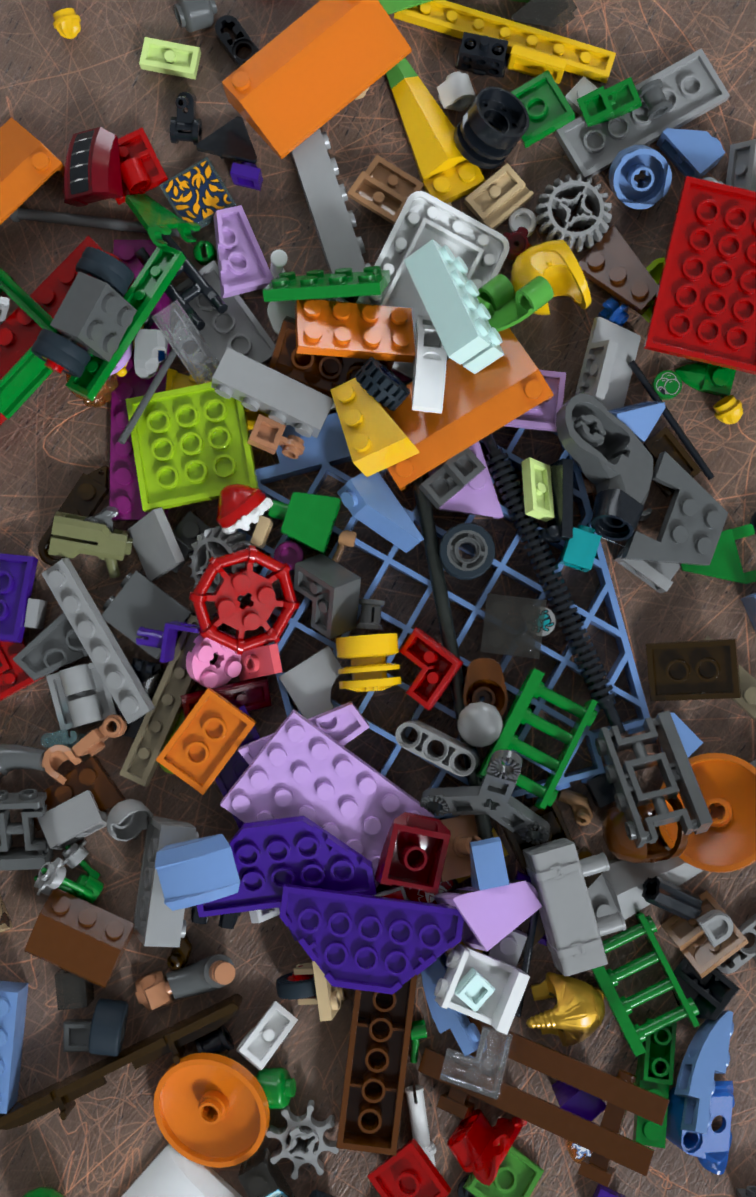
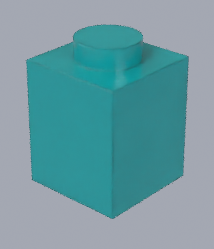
(581, 549)

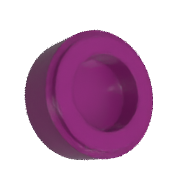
(289, 553)

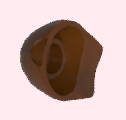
(485, 679)

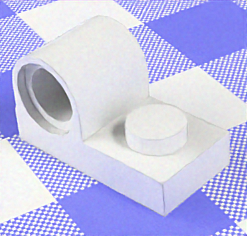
(266, 1036)

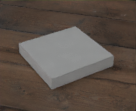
(155, 544)

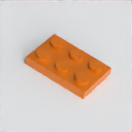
(206, 741)

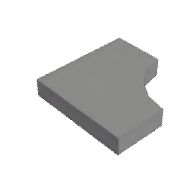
(312, 683)

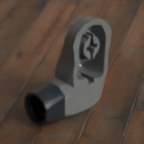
(611, 460)

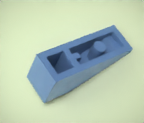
(378, 508)

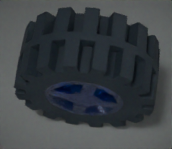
(382, 384)

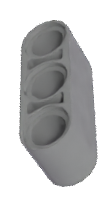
(423, 748)

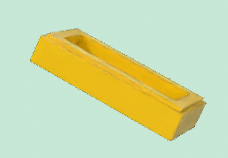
(535, 63)

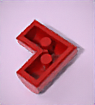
(436, 665)

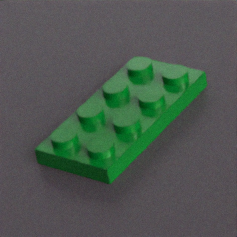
(320, 285)

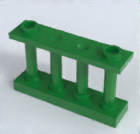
(522, 714)
(623, 1006)

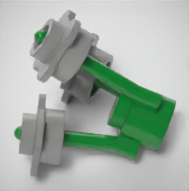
(54, 873)

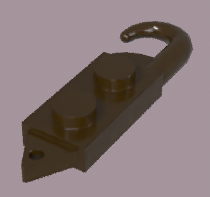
(82, 501)

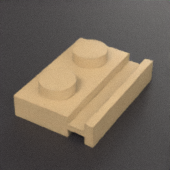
(498, 197)

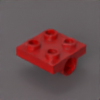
(138, 164)

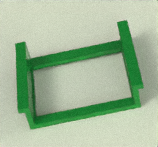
(30, 370)

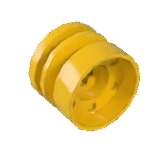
(368, 661)

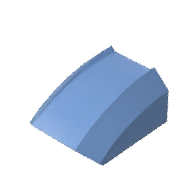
(196, 871)

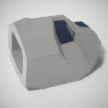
(149, 352)

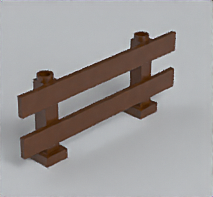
(602, 1139)

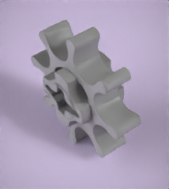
(299, 1150)

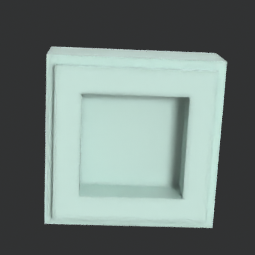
(474, 989)

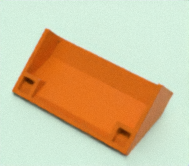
(314, 70)
(23, 166)
(471, 408)

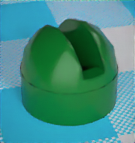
(210, 249)

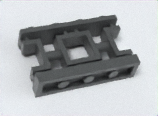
(675, 772)
(36, 850)

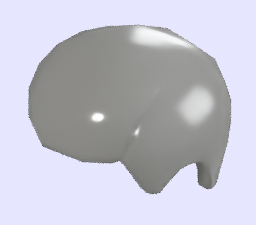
(480, 724)
(128, 819)

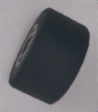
(108, 1027)

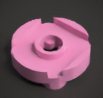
(209, 674)

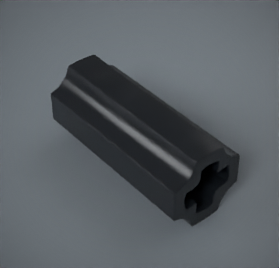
(672, 898)

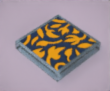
(197, 193)

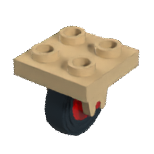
(311, 987)

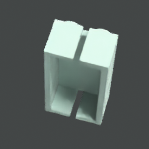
(454, 306)

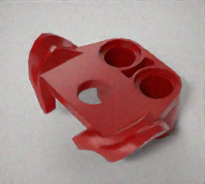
(477, 1144)

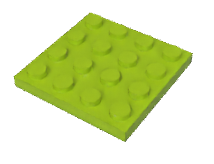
(190, 446)

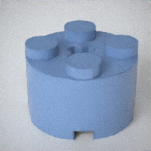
(648, 189)

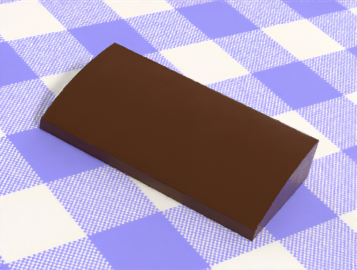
(314, 371)

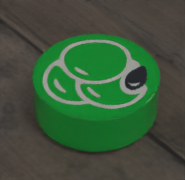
(667, 384)

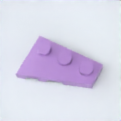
(238, 254)

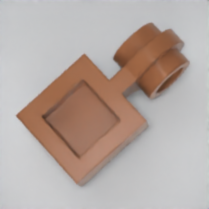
(268, 435)
(93, 741)

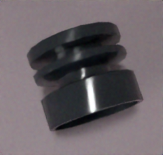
(491, 127)

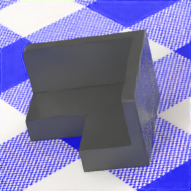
(333, 594)

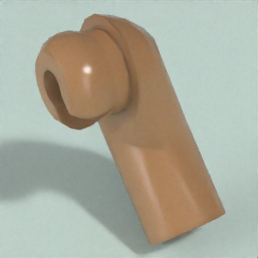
(579, 805)

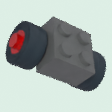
(90, 316)

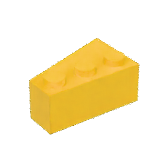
(369, 431)

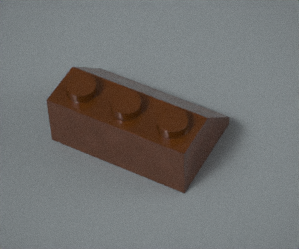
(79, 937)

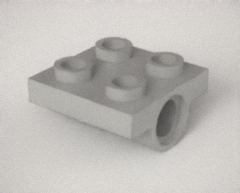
(80, 696)

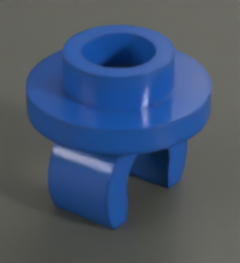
(614, 312)

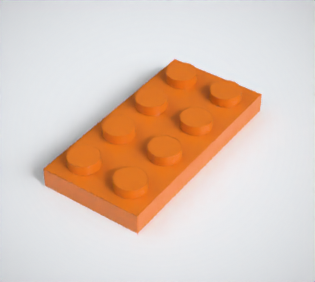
(354, 330)

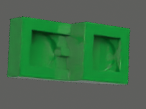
(609, 103)

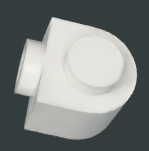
(456, 92)

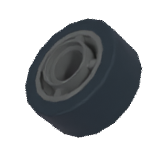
(478, 539)

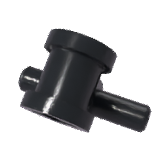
(186, 120)

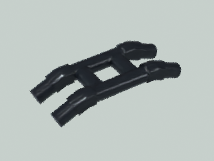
(200, 286)

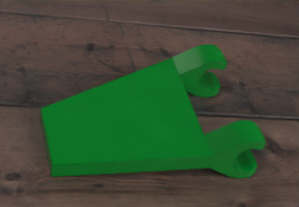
(159, 220)
(726, 560)

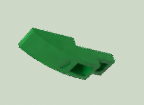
(655, 1074)

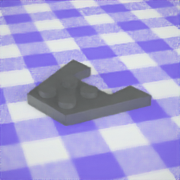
(690, 525)

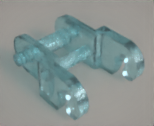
(60, 738)

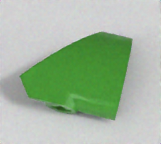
(510, 307)

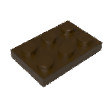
(693, 670)

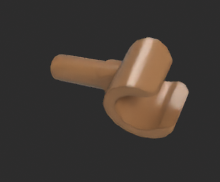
(346, 538)

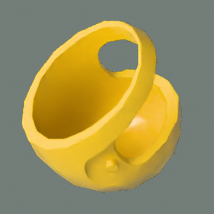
(558, 266)

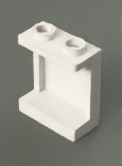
(505, 978)

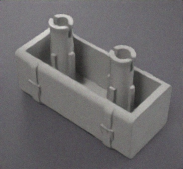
(566, 907)

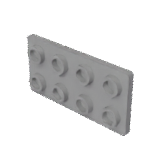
(606, 362)

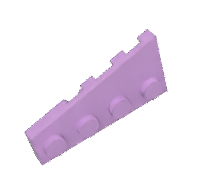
(340, 723)

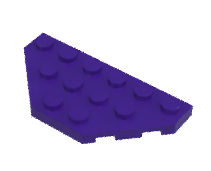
(293, 854)
(369, 938)

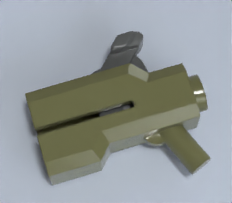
(90, 536)

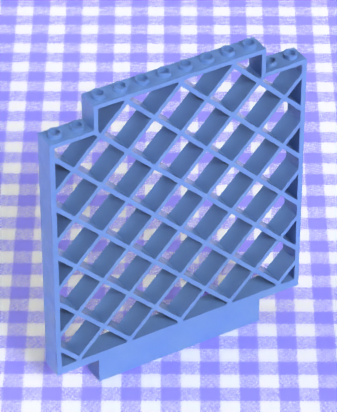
(332, 449)

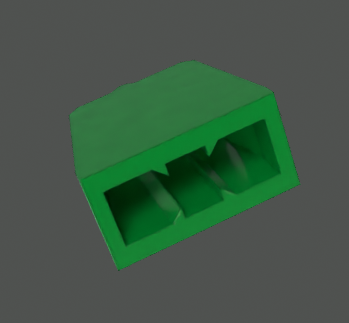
(307, 518)

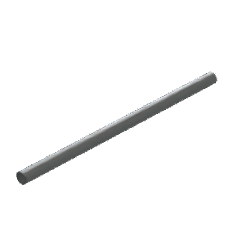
(147, 397)

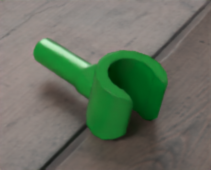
(418, 1031)

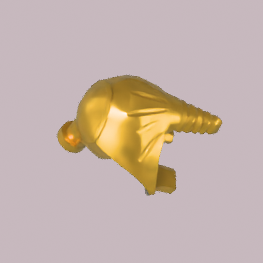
(577, 1011)

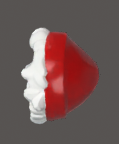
(240, 506)

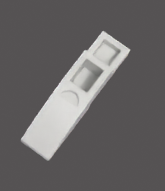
(428, 369)

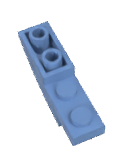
(465, 1033)
(705, 1055)

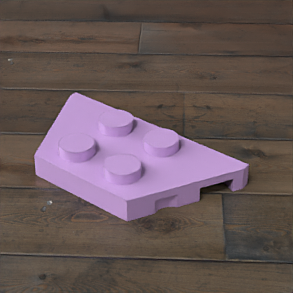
(478, 495)

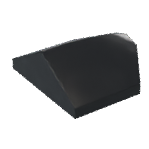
(709, 993)

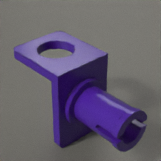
(165, 639)

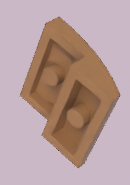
(384, 189)
(694, 944)

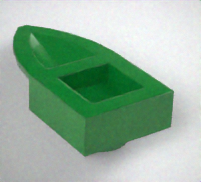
(707, 378)

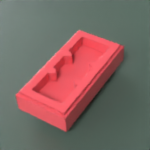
(260, 662)

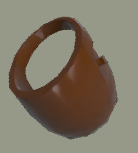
(625, 849)

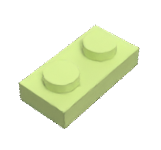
(170, 58)
(537, 489)

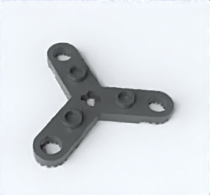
(491, 798)

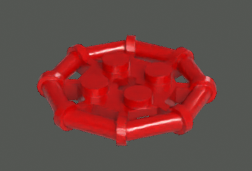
(240, 583)

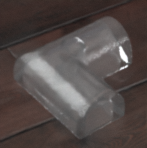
(483, 1072)

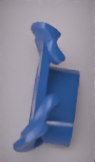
(709, 1148)

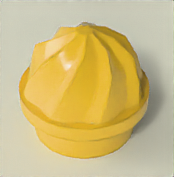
(67, 23)
(728, 410)

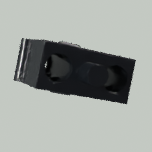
(482, 55)

